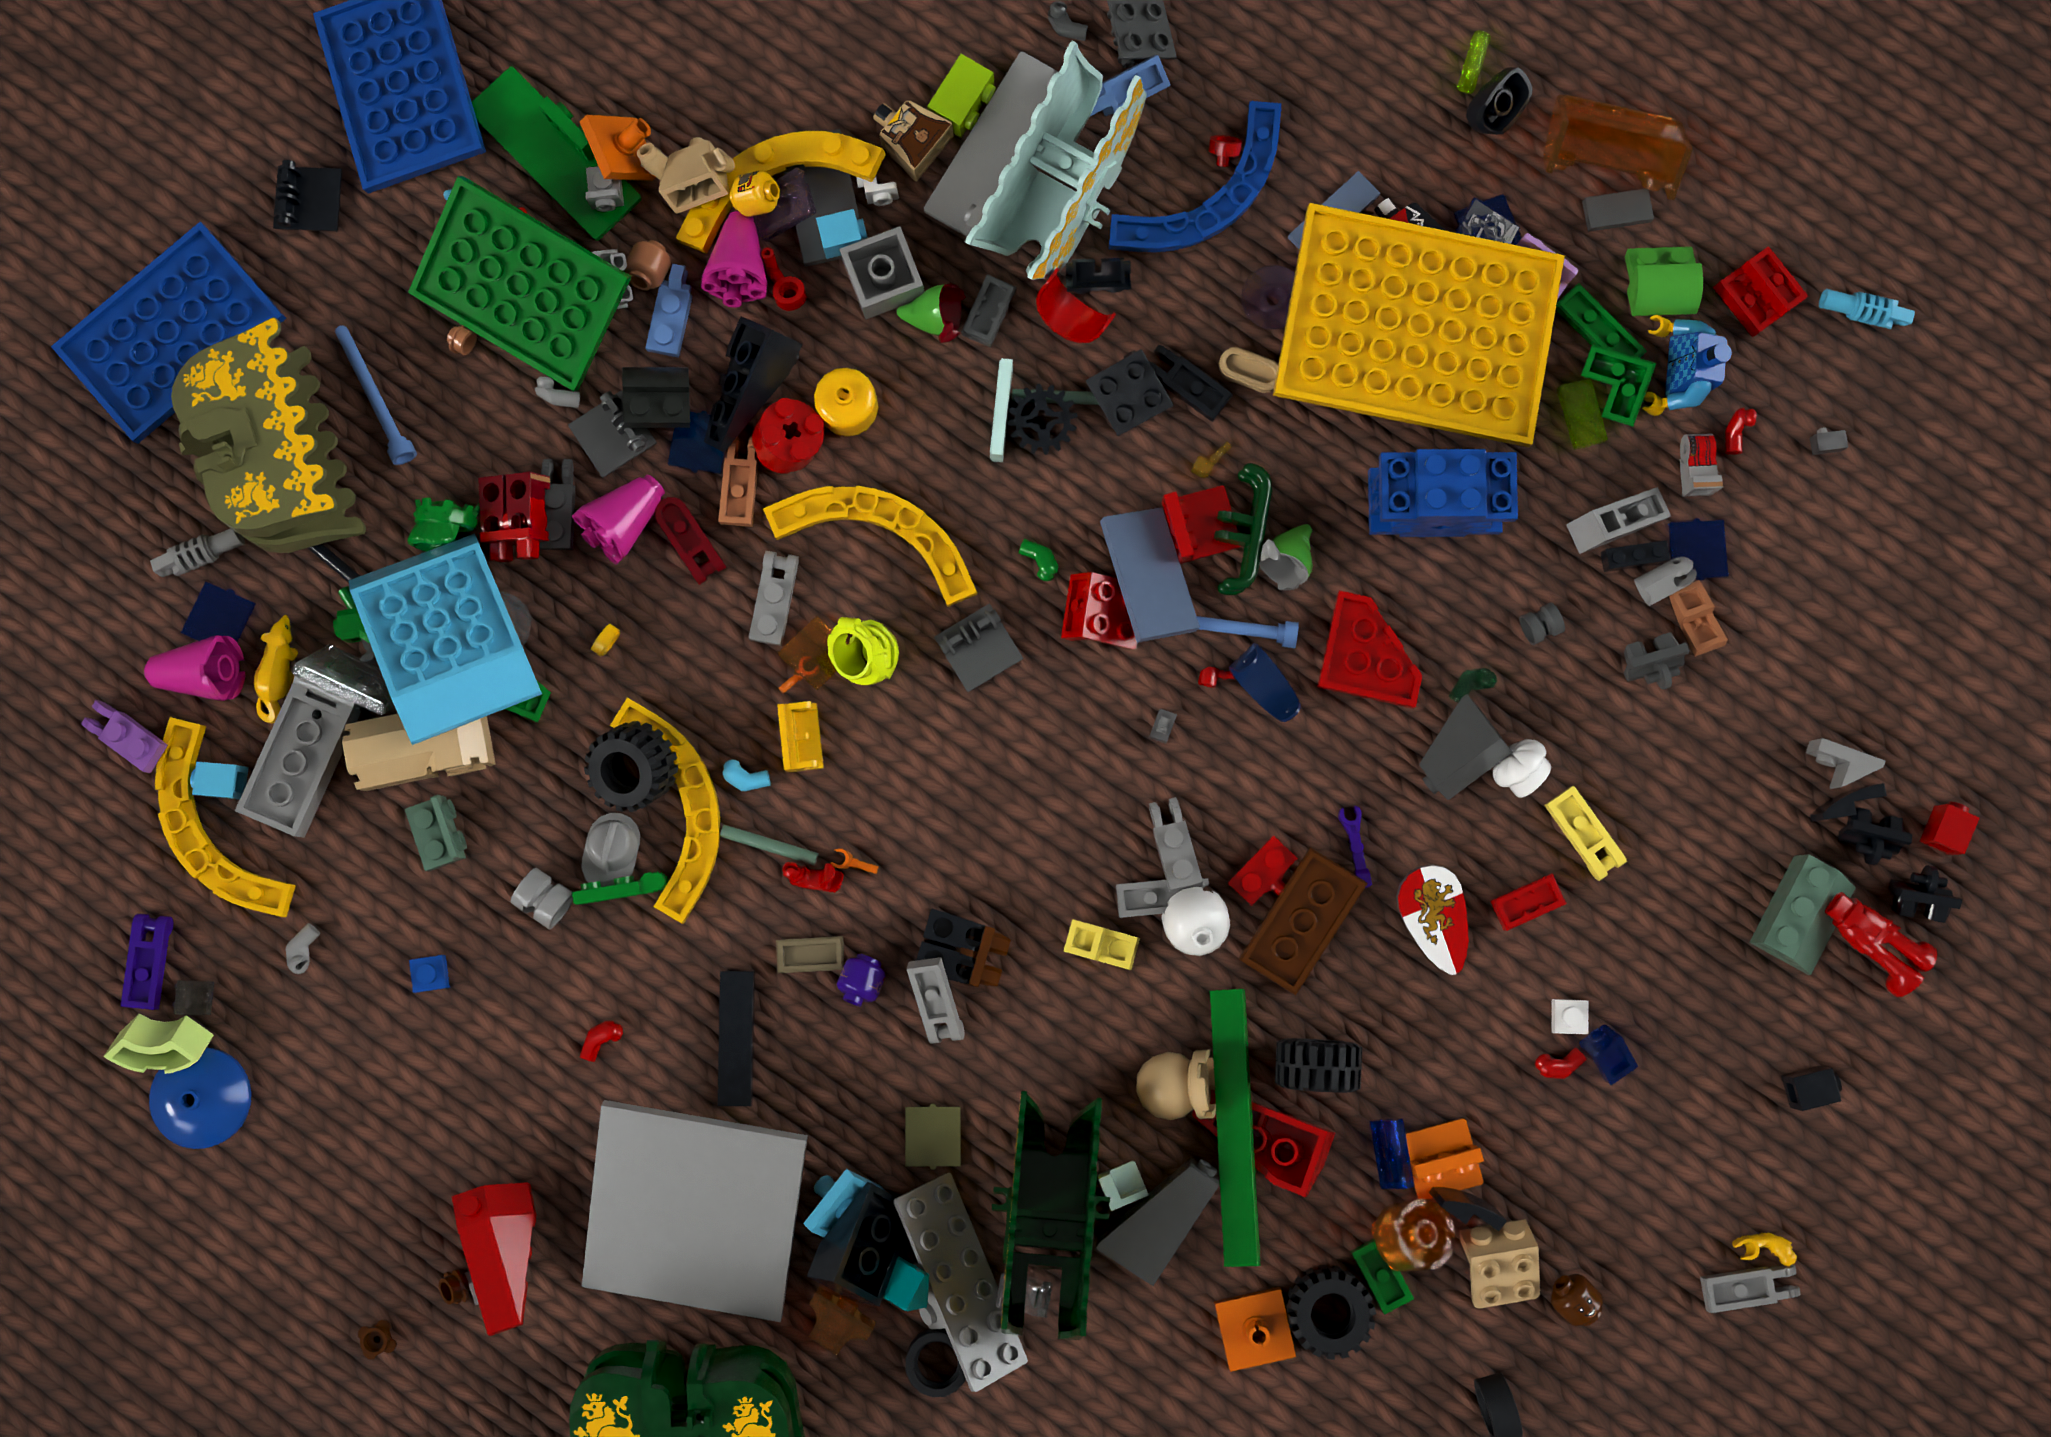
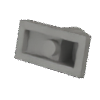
(1850, 762)

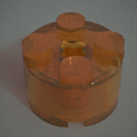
(1414, 1235)

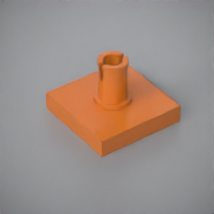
(616, 144)
(1254, 1329)

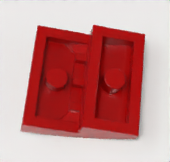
(1760, 291)

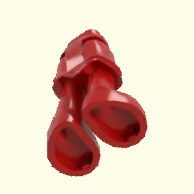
(1868, 930)

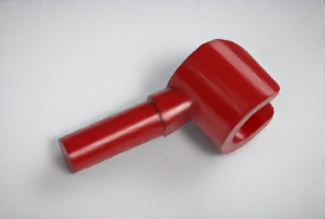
(1209, 676)

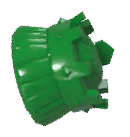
(440, 522)

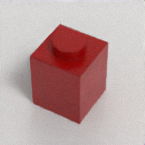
(1950, 828)

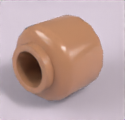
(647, 264)

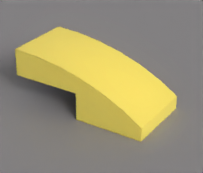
(1101, 944)

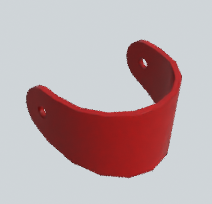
(1067, 314)

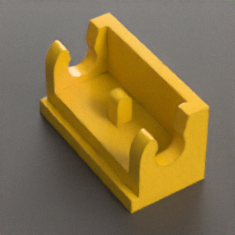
(800, 736)

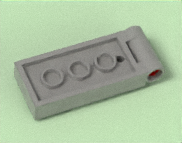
(298, 758)

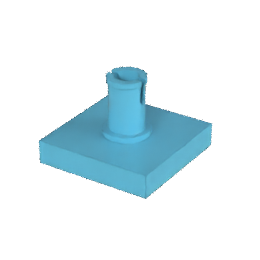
(835, 1200)

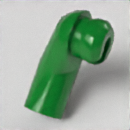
(1044, 558)

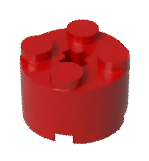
(798, 422)

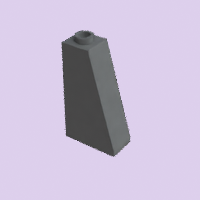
(1157, 1224)

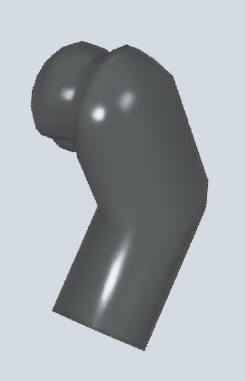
(1062, 23)

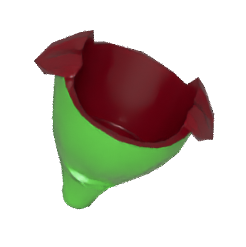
(936, 311)

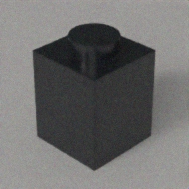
(1812, 1088)

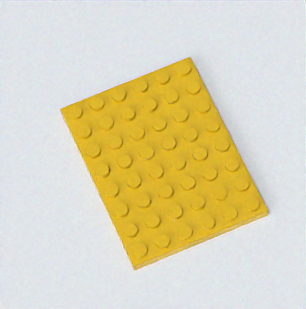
(1419, 325)

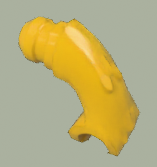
(1778, 1245)

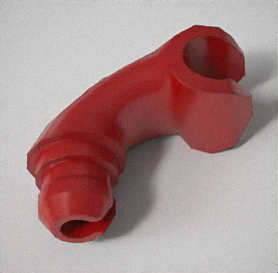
(822, 880)

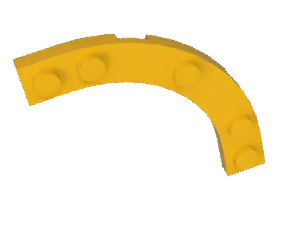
(774, 157)
(883, 510)
(701, 816)
(188, 837)

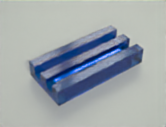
(1396, 1154)

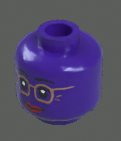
(861, 980)

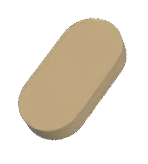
(1248, 369)

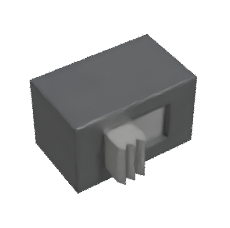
(1828, 442)
(1162, 726)

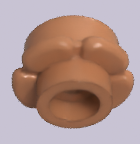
(461, 340)

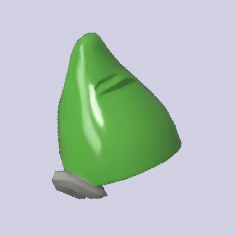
(1288, 558)

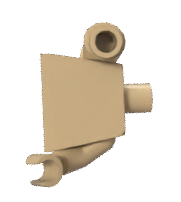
(690, 174)

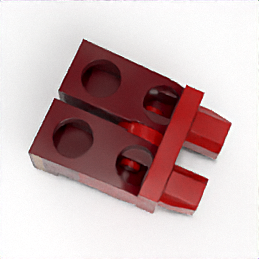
(513, 514)

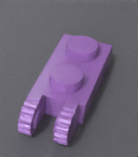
(126, 737)

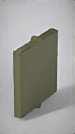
(932, 1136)

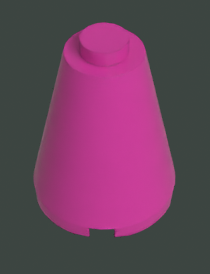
(199, 669)

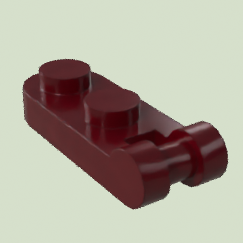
(687, 538)

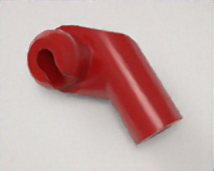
(1734, 430)
(598, 1035)
(1560, 1067)

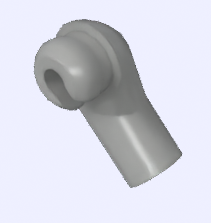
(556, 397)

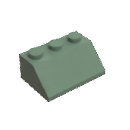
(1796, 919)

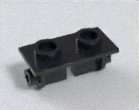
(1112, 277)

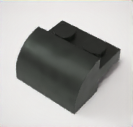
(656, 397)

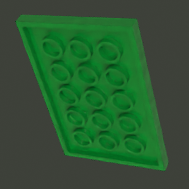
(519, 283)

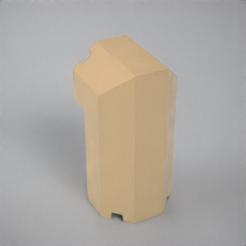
(385, 757)

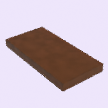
(1302, 920)

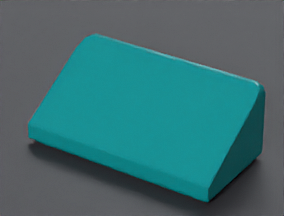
(908, 1286)

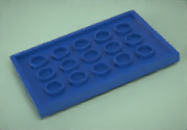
(398, 88)
(156, 323)

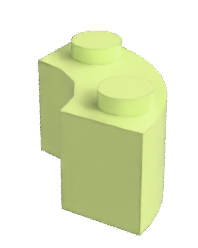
(159, 1044)

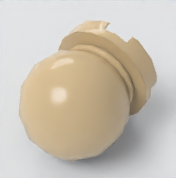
(1174, 1085)

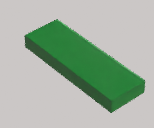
(1596, 323)

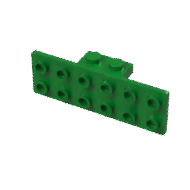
(547, 147)

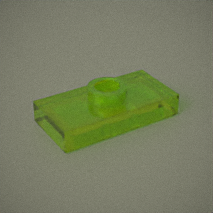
(1582, 414)

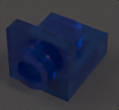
(1609, 1053)

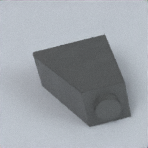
(1462, 750)

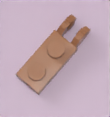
(738, 486)

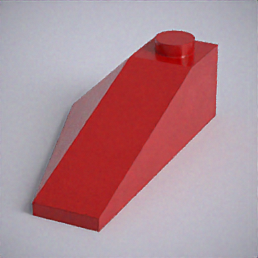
(1285, 1147)

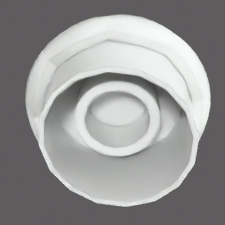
(1524, 768)

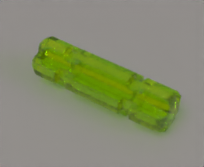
(1474, 62)

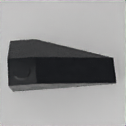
(756, 369)

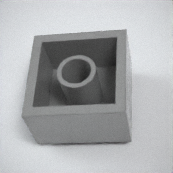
(882, 272)

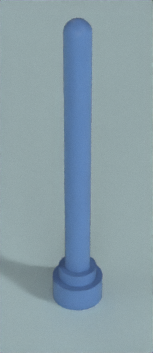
(399, 448)
(1283, 633)

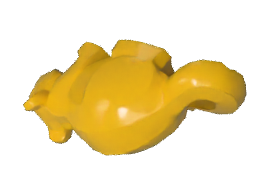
(273, 674)

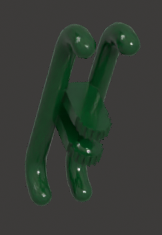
(1255, 524)

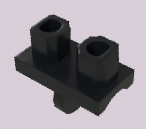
(1875, 840)
(1937, 899)

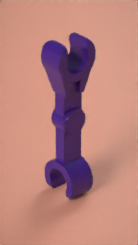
(1356, 846)

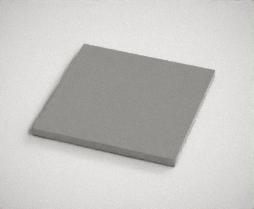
(693, 1210)

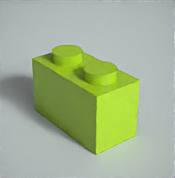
(963, 94)

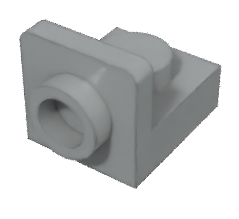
(603, 193)

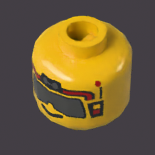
(754, 193)

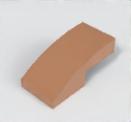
(1696, 619)

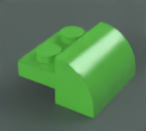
(1663, 281)

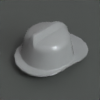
(610, 849)

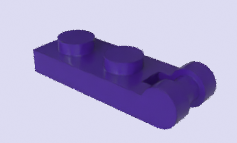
(146, 962)

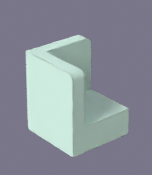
(1122, 1185)

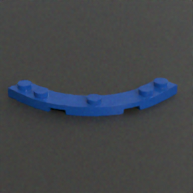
(1221, 209)

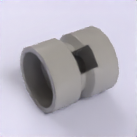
(539, 896)

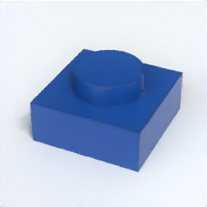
(429, 973)

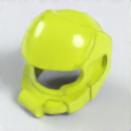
(869, 638)

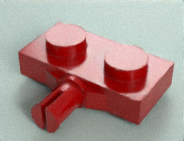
(1263, 871)

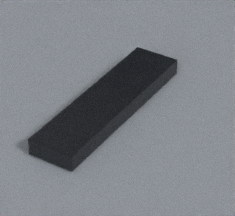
(736, 1038)

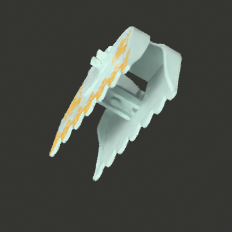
(1037, 206)

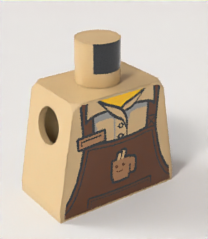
(913, 136)

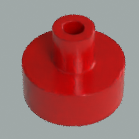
(1224, 148)

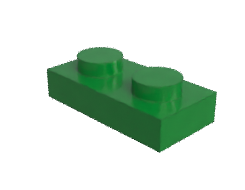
(1385, 1284)

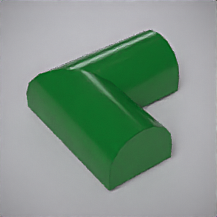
(1628, 378)

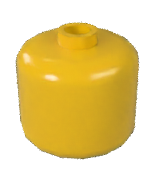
(859, 404)

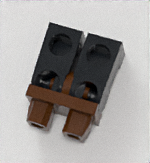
(970, 950)

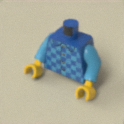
(1694, 364)

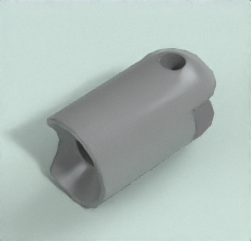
(1665, 580)

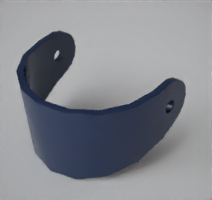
(1265, 683)

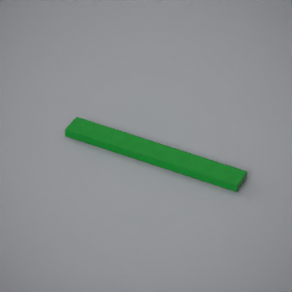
(1235, 1128)

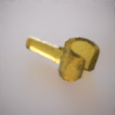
(1203, 466)

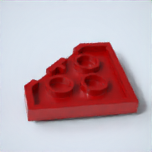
(1366, 655)

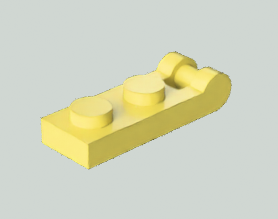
(1585, 832)

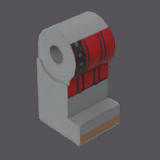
(1699, 465)

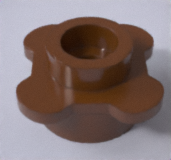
(454, 1287)
(368, 1344)

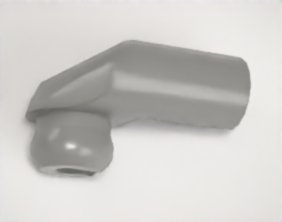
(298, 949)

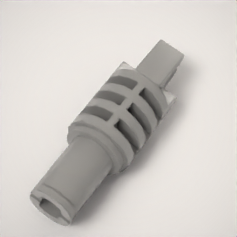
(196, 553)

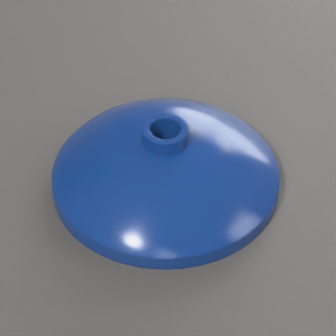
(219, 1106)

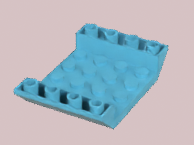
(443, 639)

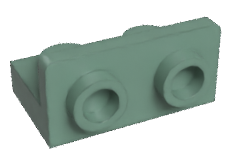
(436, 832)

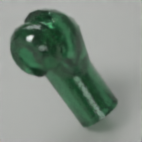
(1473, 680)

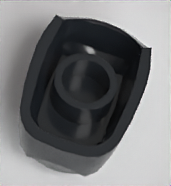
(1500, 102)

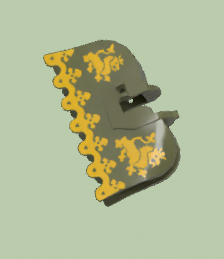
(261, 442)

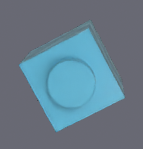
(839, 231)
(218, 780)

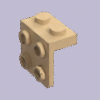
(1502, 1263)

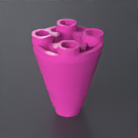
(736, 264)
(619, 516)

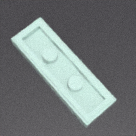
(1001, 410)

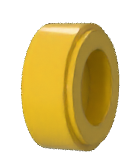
(605, 640)

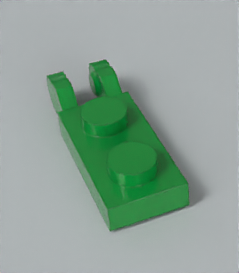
(622, 888)

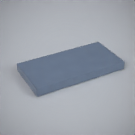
(1149, 574)

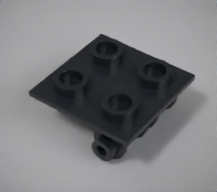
(307, 198)
(1129, 392)

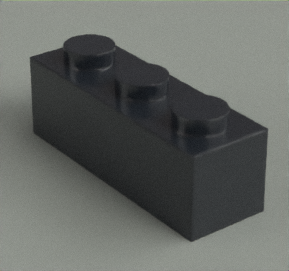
(1635, 556)

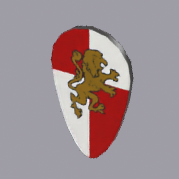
(1436, 915)

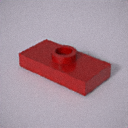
(1528, 902)

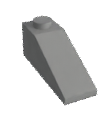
(1618, 520)

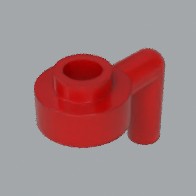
(783, 285)

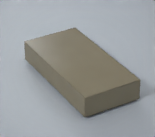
(810, 954)

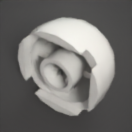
(1196, 921)

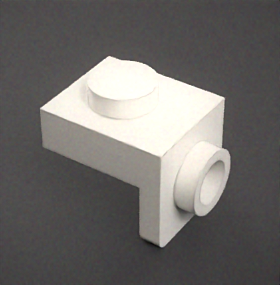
(879, 193)

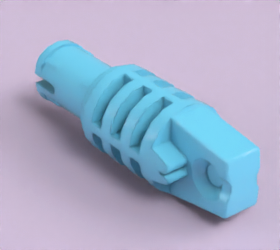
(1867, 308)

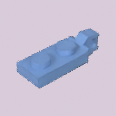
(1115, 89)
(670, 314)

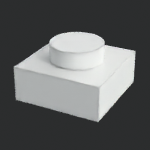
(1569, 1016)

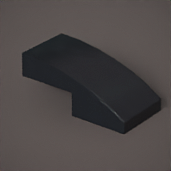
(1844, 805)
(1465, 1205)

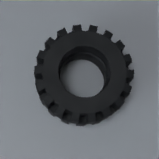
(612, 778)
(1318, 1065)
(1350, 1332)

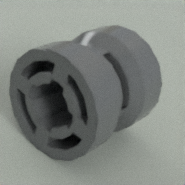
(1542, 623)

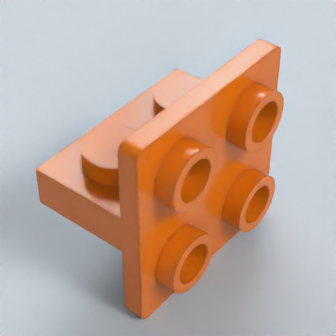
(1444, 1158)

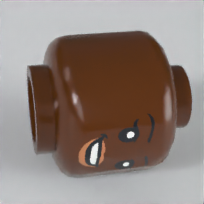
(1576, 1300)

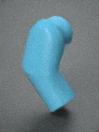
(742, 779)

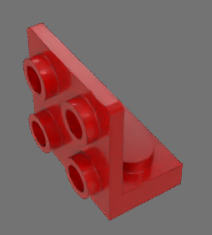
(1194, 522)
(1097, 611)

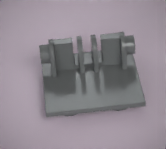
(1140, 30)
(605, 438)
(978, 647)

